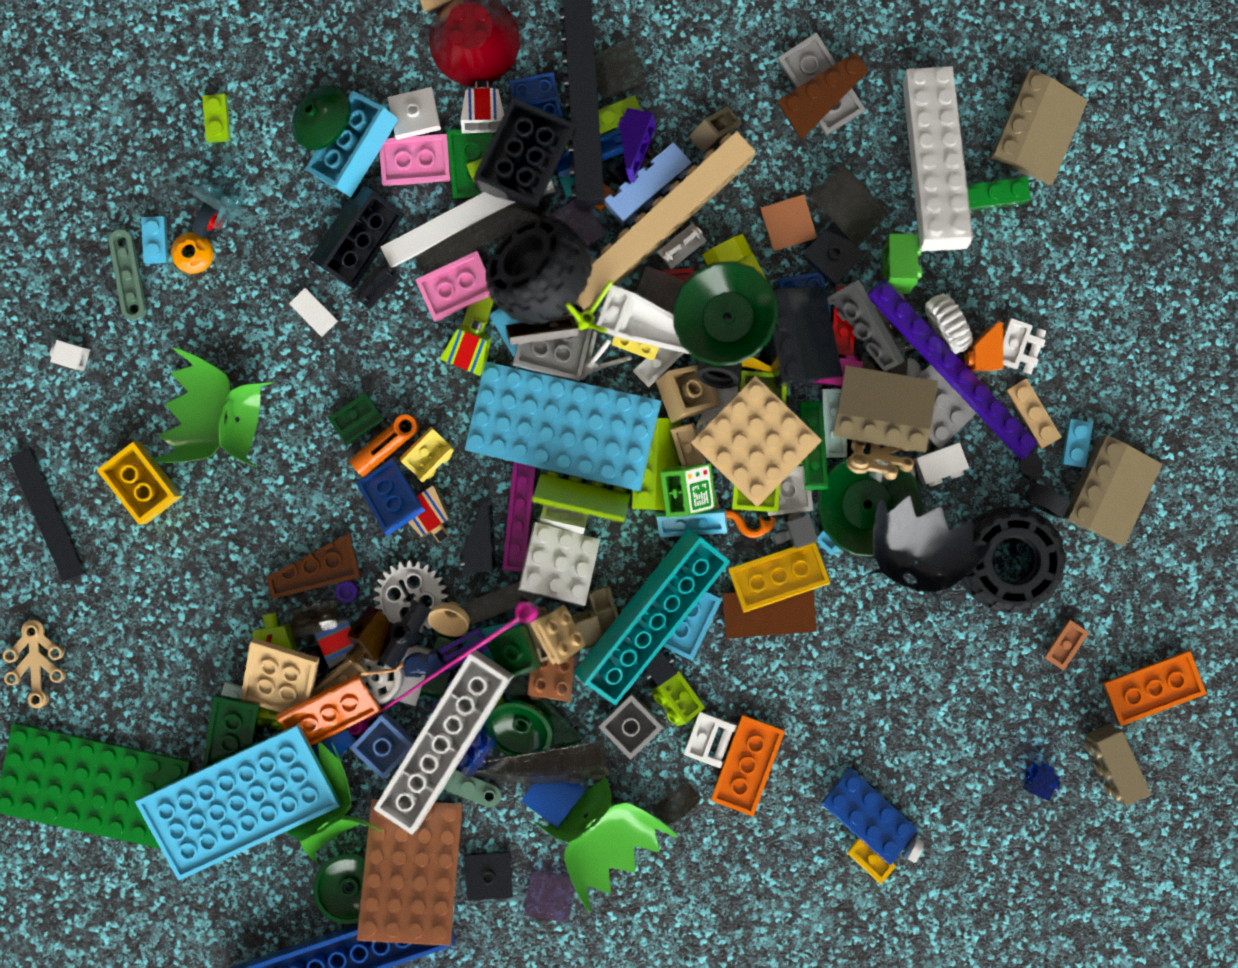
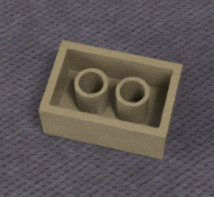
(1116, 765)

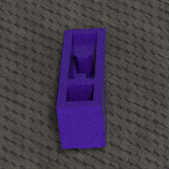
(636, 133)

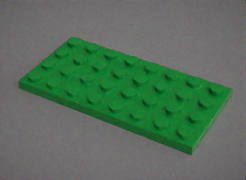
(82, 782)

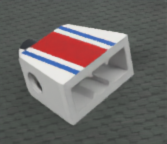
(481, 109)

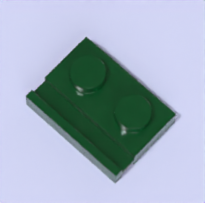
(356, 418)

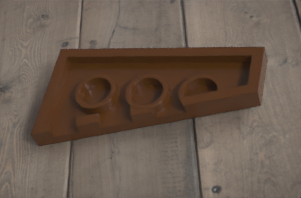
(321, 568)

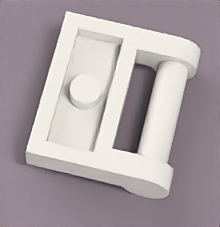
(703, 736)

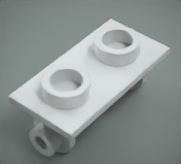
(682, 245)

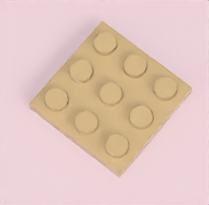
(278, 676)

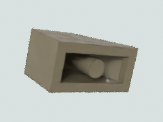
(714, 129)

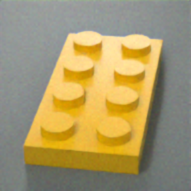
(778, 576)

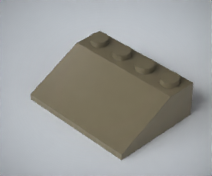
(1038, 127)
(885, 408)
(1112, 490)

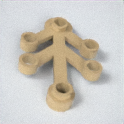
(861, 463)
(35, 661)

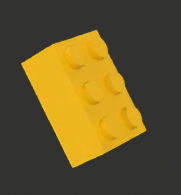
(139, 483)

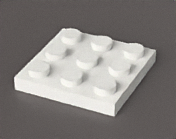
(559, 564)

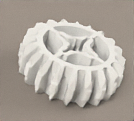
(949, 323)

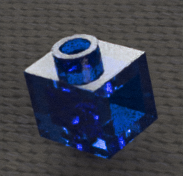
(1041, 781)

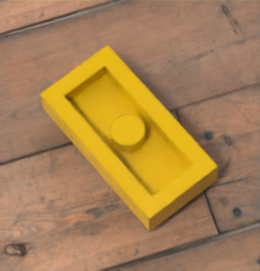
(870, 861)

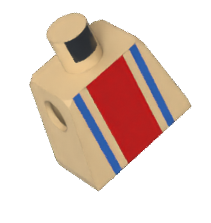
(434, 516)

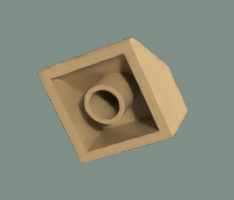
(685, 394)

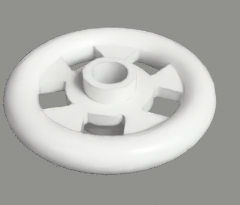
(392, 687)

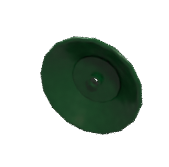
(713, 294)
(843, 510)

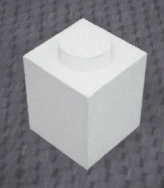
(69, 355)

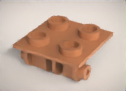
(552, 681)

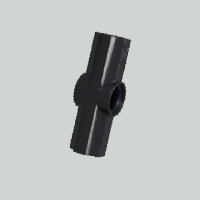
(404, 634)

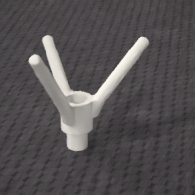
(591, 363)

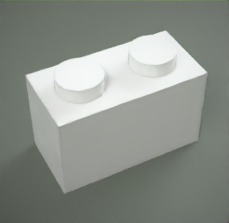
(940, 464)

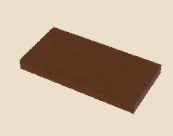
(782, 617)

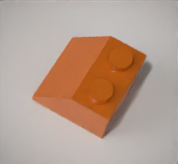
(986, 350)

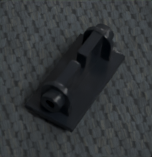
(376, 285)

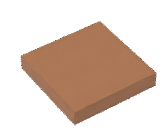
(788, 223)

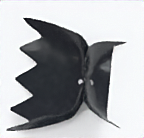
(940, 553)

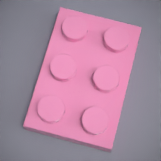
(415, 160)
(454, 286)

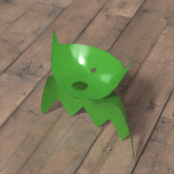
(204, 413)
(328, 826)
(605, 842)

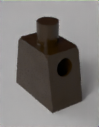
(369, 635)

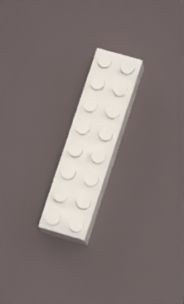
(937, 159)
(443, 741)

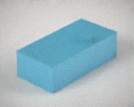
(351, 155)

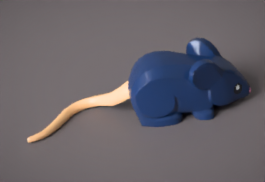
(417, 664)

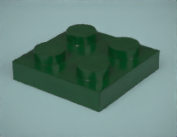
(515, 650)

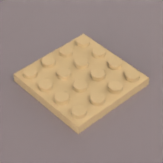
(756, 441)

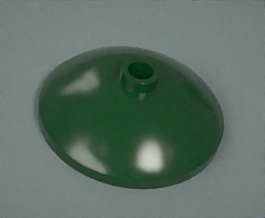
(321, 117)
(519, 728)
(331, 891)

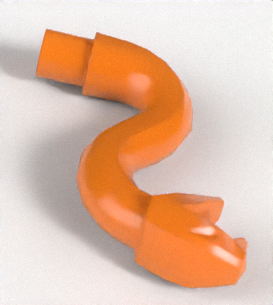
(765, 526)

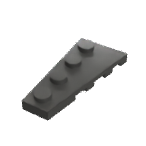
(861, 314)

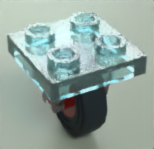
(213, 208)

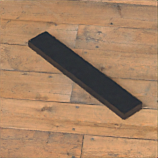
(47, 515)

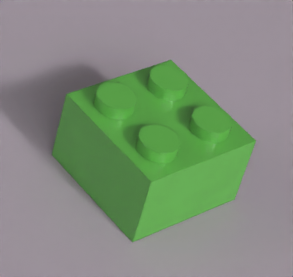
(901, 262)

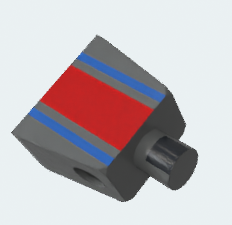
(335, 642)

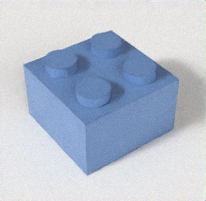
(383, 745)

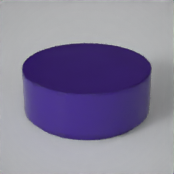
(347, 591)

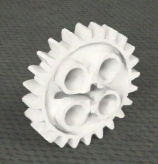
(428, 585)

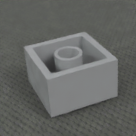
(630, 725)

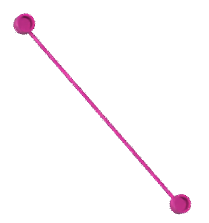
(524, 612)

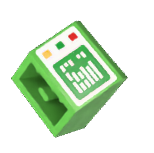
(688, 489)

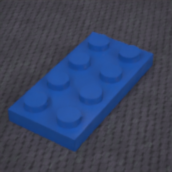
(869, 816)

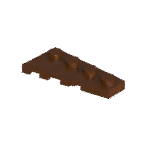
(818, 96)

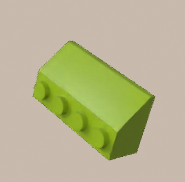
(661, 455)

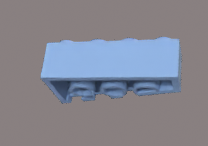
(648, 185)

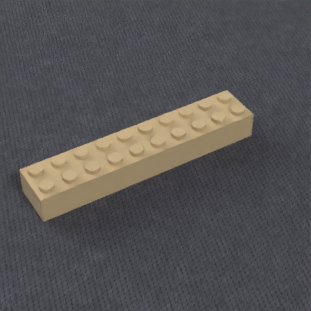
(667, 215)

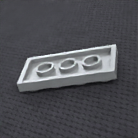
(807, 62)

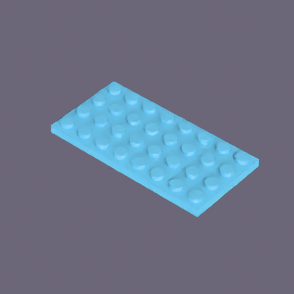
(563, 426)
(238, 802)

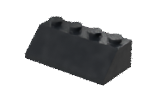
(356, 236)

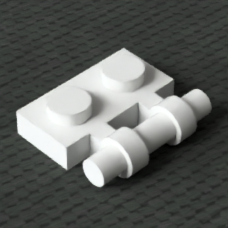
(1014, 344)

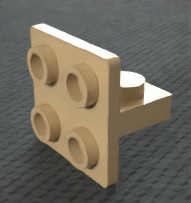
(558, 635)

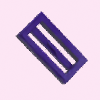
(447, 658)

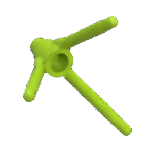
(586, 319)

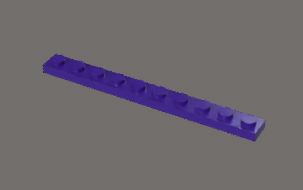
(952, 369)

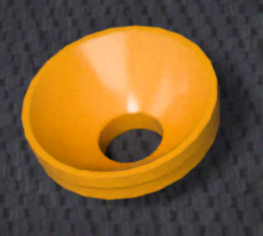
(200, 260)

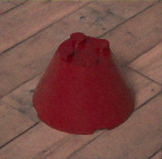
(474, 41)

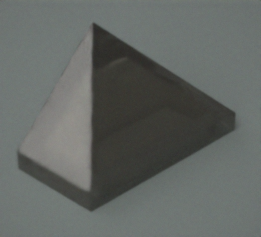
(676, 804)

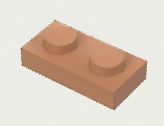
(1065, 644)

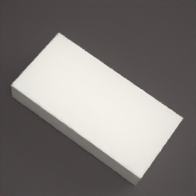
(313, 312)

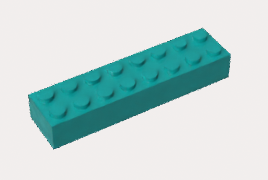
(651, 617)

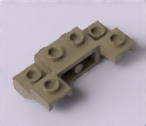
(590, 623)

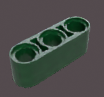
(438, 685)

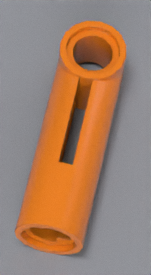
(367, 460)

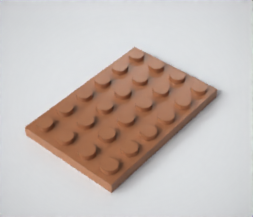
(411, 878)

